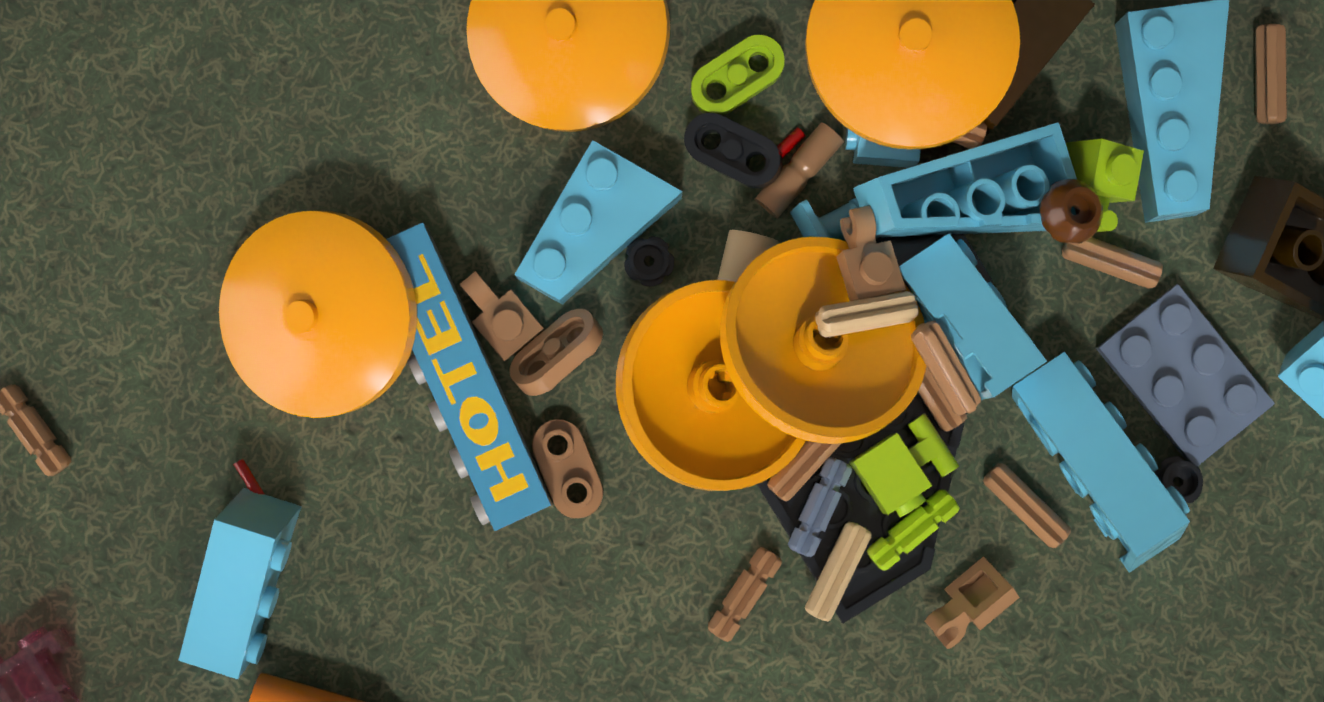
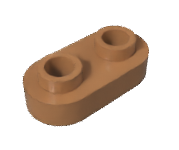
(556, 352)
(568, 468)

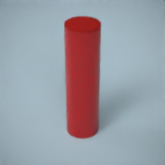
(790, 141)
(248, 477)

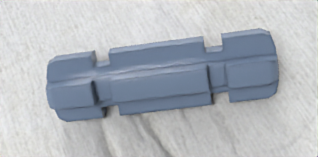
(820, 507)

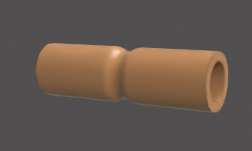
(803, 165)

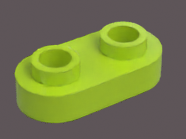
(736, 76)

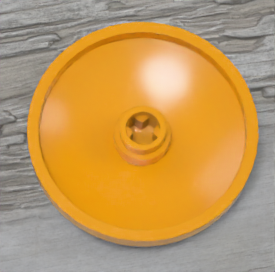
(568, 59)
(912, 67)
(317, 313)
(793, 375)
(683, 402)

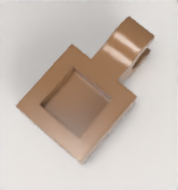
(867, 266)
(504, 320)
(975, 597)

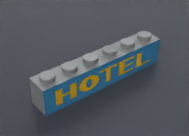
(467, 391)

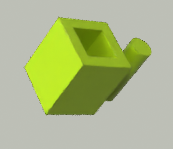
(1109, 170)
(894, 471)

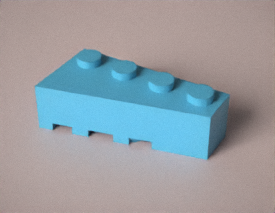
(973, 190)
(1102, 459)

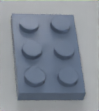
(1185, 375)

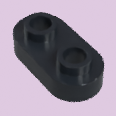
(735, 150)

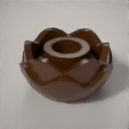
(1057, 214)

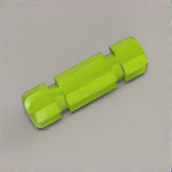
(913, 529)

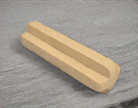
(866, 314)
(838, 571)

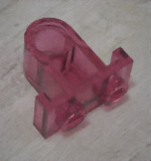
(34, 673)

